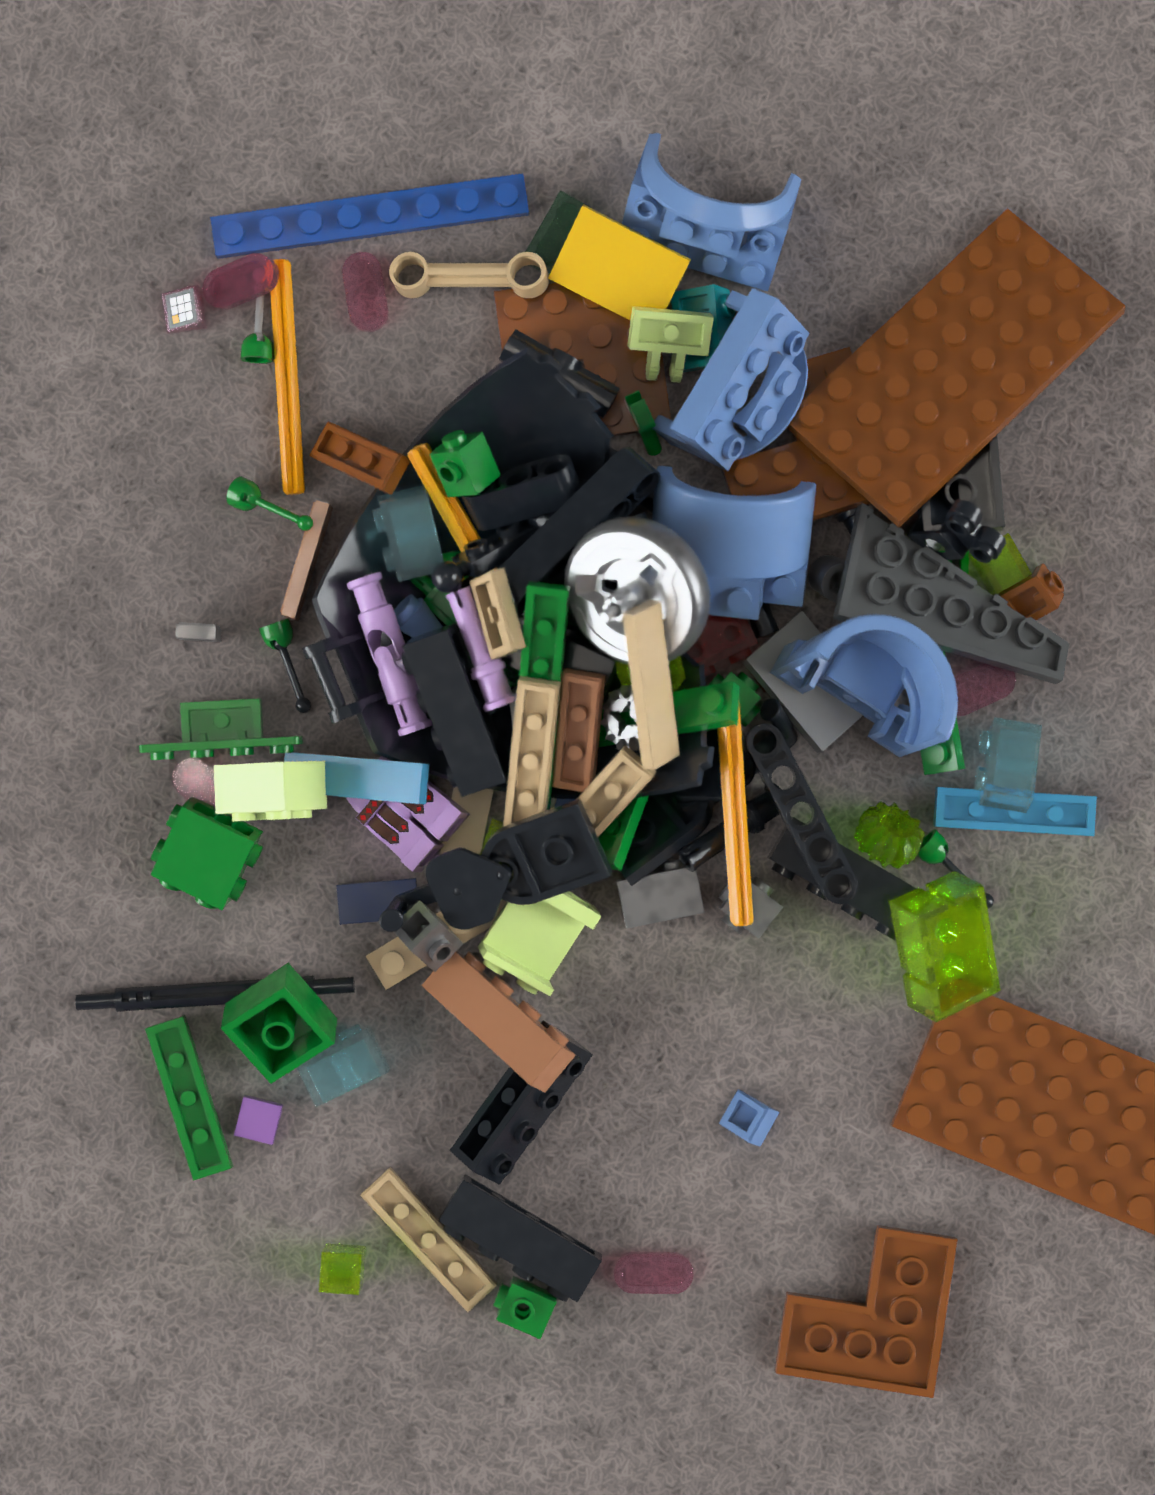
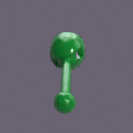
(246, 495)

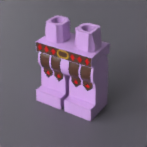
(398, 829)

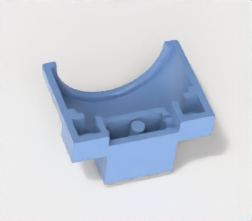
(747, 544)
(868, 667)

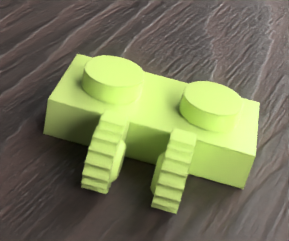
(669, 332)

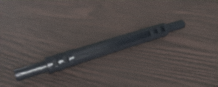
(193, 994)

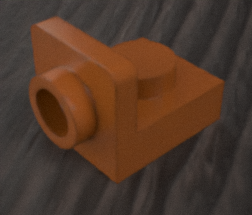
(1036, 594)

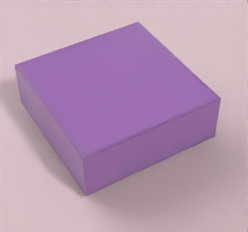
(258, 1120)

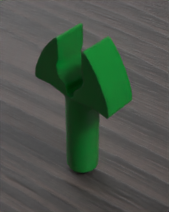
(644, 422)

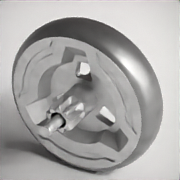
(648, 565)

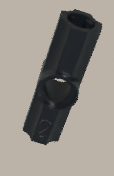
(572, 371)

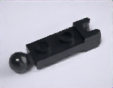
(485, 554)

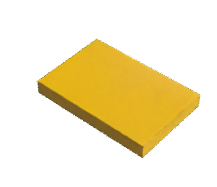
(617, 265)

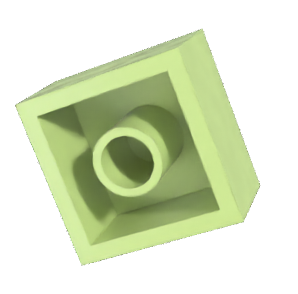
(270, 790)

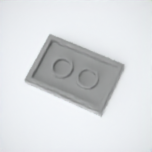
(815, 713)

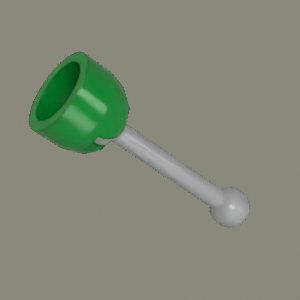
(257, 346)

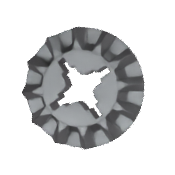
(620, 701)

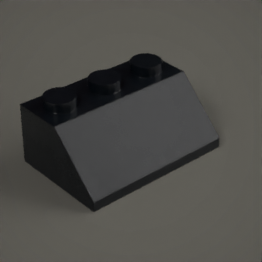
(975, 482)

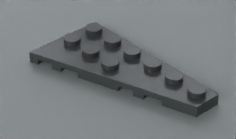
(911, 582)

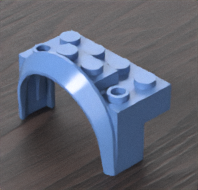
(707, 228)
(710, 410)

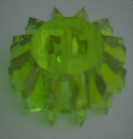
(889, 835)

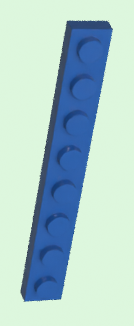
(369, 216)

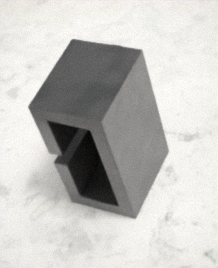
(661, 896)

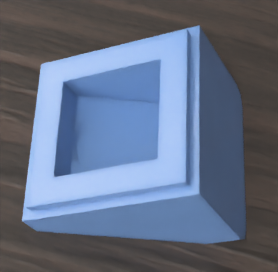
(748, 1118)

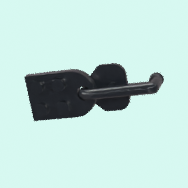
(681, 816)
(545, 852)

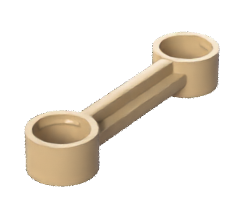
(469, 275)

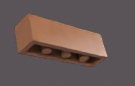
(499, 1020)

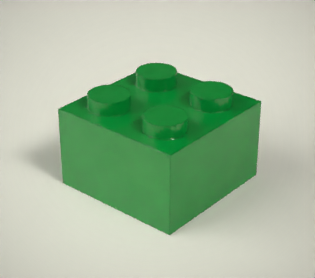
(279, 1023)

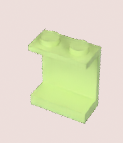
(536, 938)

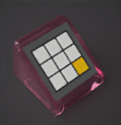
(184, 309)

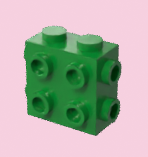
(206, 854)

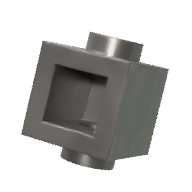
(764, 908)
(428, 936)

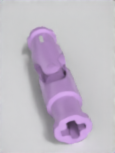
(397, 684)

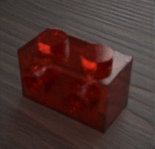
(722, 639)

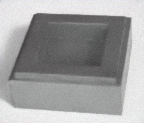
(198, 632)

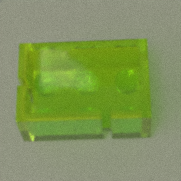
(945, 946)

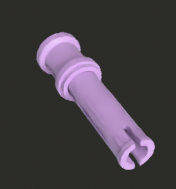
(486, 671)

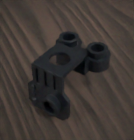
(959, 534)

